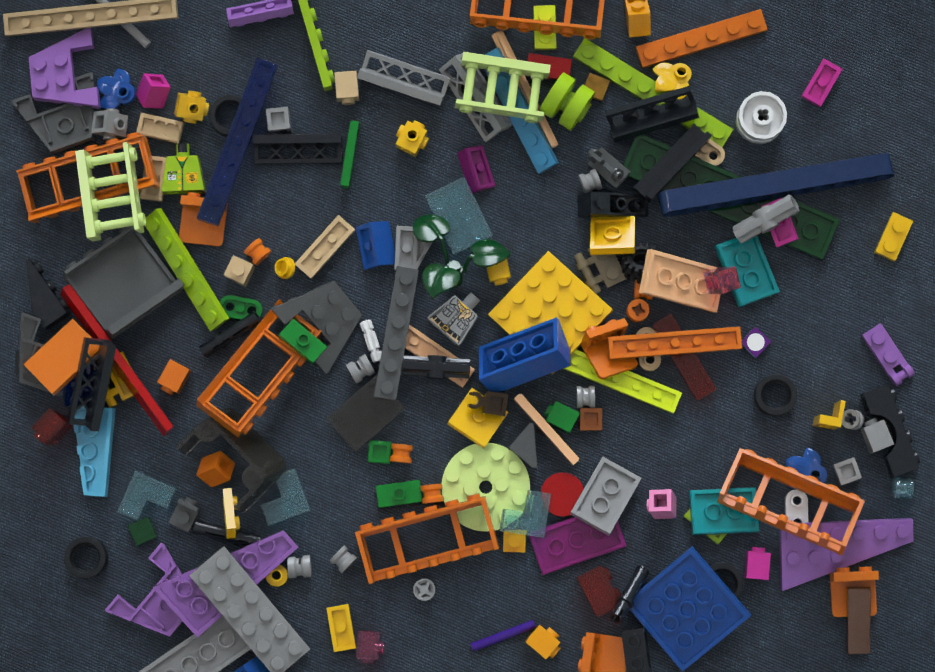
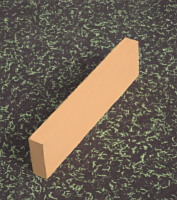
(421, 346)
(546, 429)

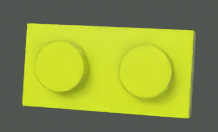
(543, 41)

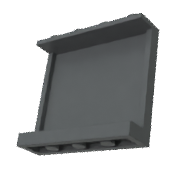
(122, 281)

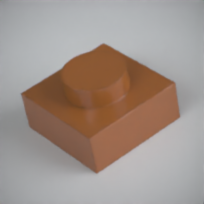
(590, 419)

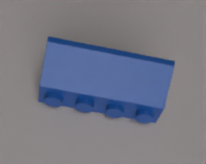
(523, 356)

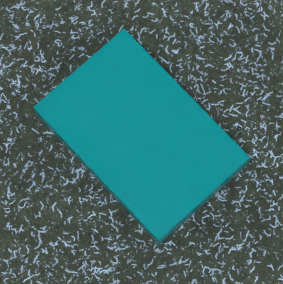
(752, 269)
(714, 518)

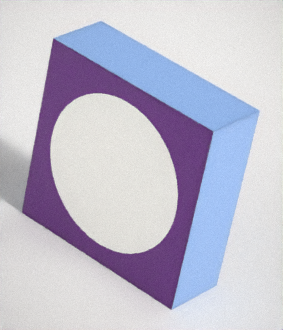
(755, 342)

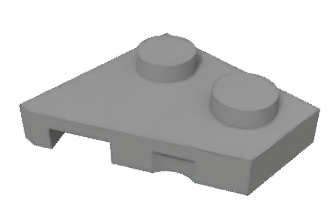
(408, 249)

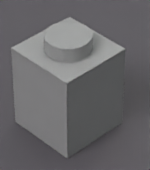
(876, 435)

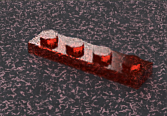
(687, 364)

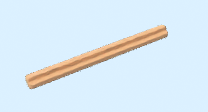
(501, 42)

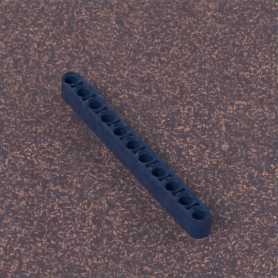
(775, 185)

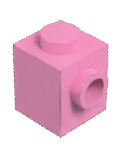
(662, 504)

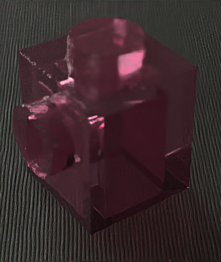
(722, 280)
(369, 646)

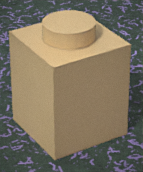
(347, 87)
(239, 271)

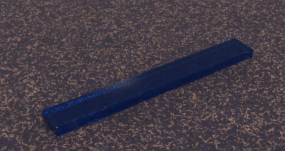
(237, 142)

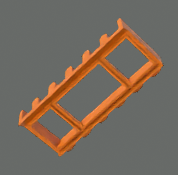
(544, 27)
(73, 204)
(271, 391)
(806, 484)
(409, 518)

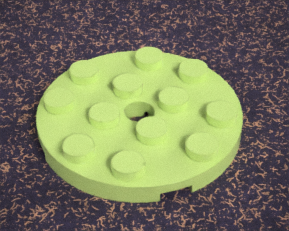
(490, 464)

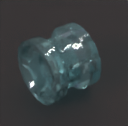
(902, 488)

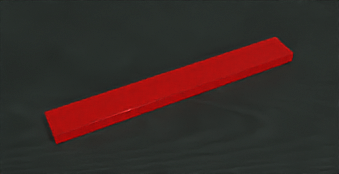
(119, 363)

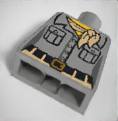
(455, 318)

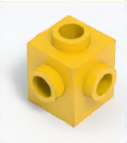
(183, 105)
(410, 145)

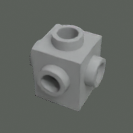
(109, 124)

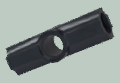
(436, 367)

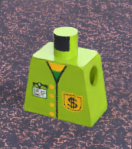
(183, 173)

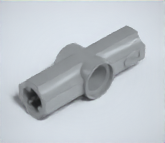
(766, 218)

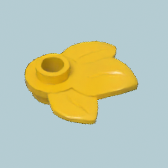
(669, 77)

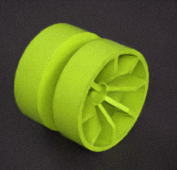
(573, 105)

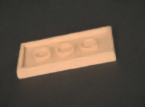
(677, 281)

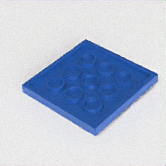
(688, 608)

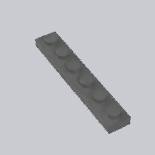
(396, 333)

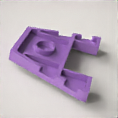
(54, 75)
(153, 610)

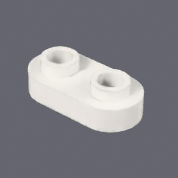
(795, 511)

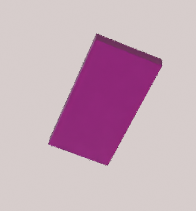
(573, 543)

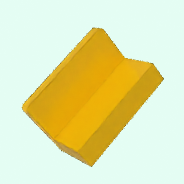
(831, 422)

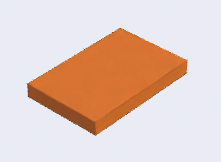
(59, 358)

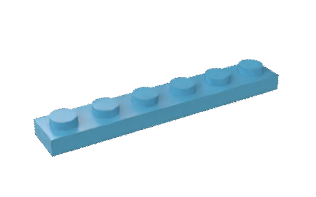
(529, 133)

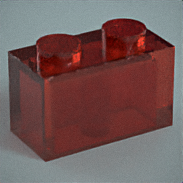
(51, 427)
(599, 590)

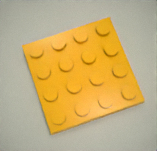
(549, 293)

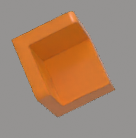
(215, 469)

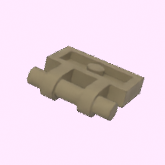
(607, 266)

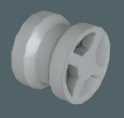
(590, 181)
(585, 396)
(343, 559)
(424, 589)

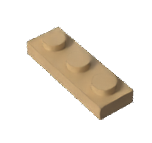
(324, 247)

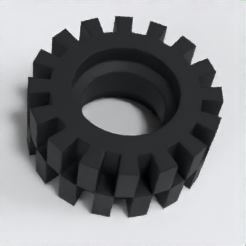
(632, 269)

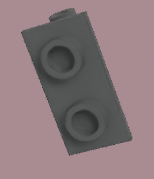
(607, 166)

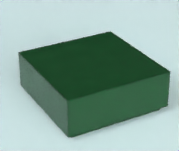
(142, 531)

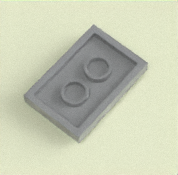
(605, 496)

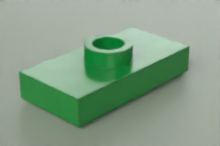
(302, 341)
(399, 493)

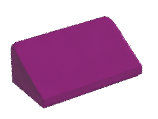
(476, 168)

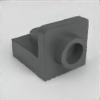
(185, 514)

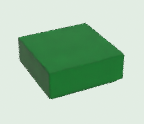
(379, 452)

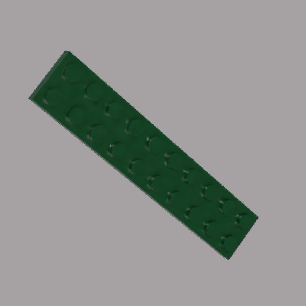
(811, 225)

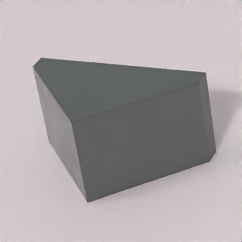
(525, 446)

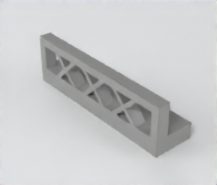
(400, 85)
(498, 122)

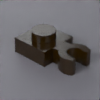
(492, 402)

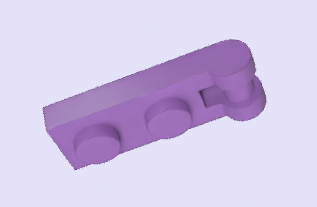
(887, 354)

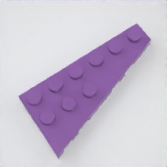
(807, 561)
(195, 607)

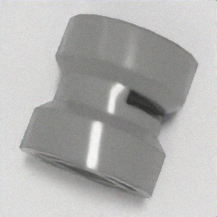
(365, 368)
(299, 566)

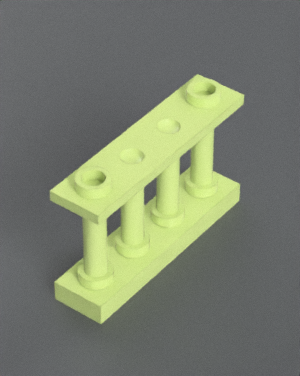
(494, 66)
(89, 184)

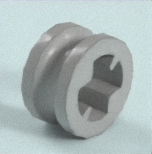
(859, 419)

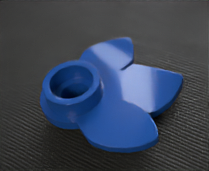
(114, 87)
(808, 464)

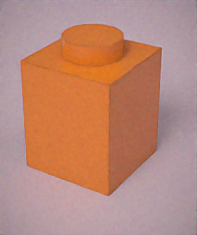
(173, 377)

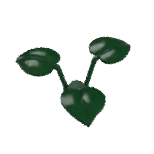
(442, 279)

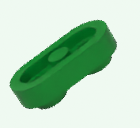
(241, 306)

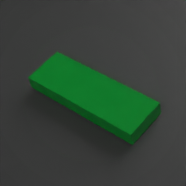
(350, 154)

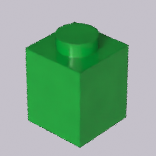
(561, 416)

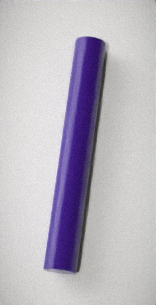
(506, 634)

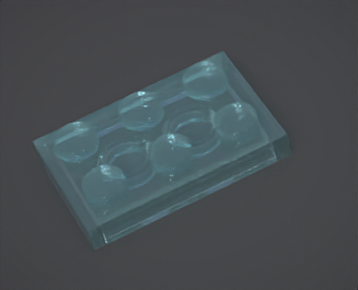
(459, 208)

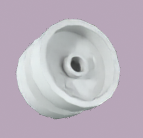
(764, 105)

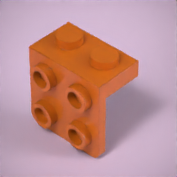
(196, 231)
(596, 349)
(844, 578)
(602, 654)

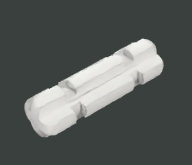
(371, 340)

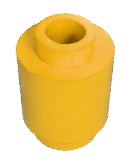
(499, 273)

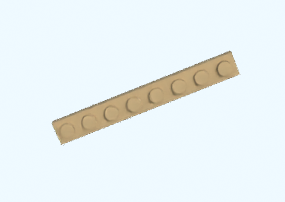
(88, 16)

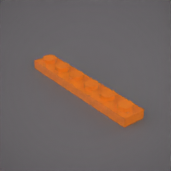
(701, 38)
(674, 343)

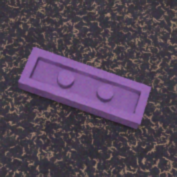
(259, 12)

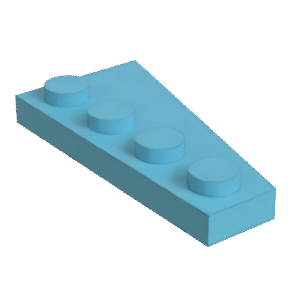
(95, 453)

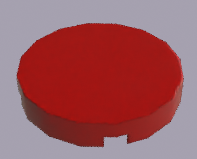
(564, 492)

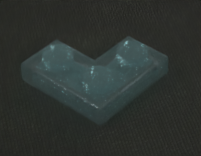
(144, 489)
(292, 500)
(532, 520)

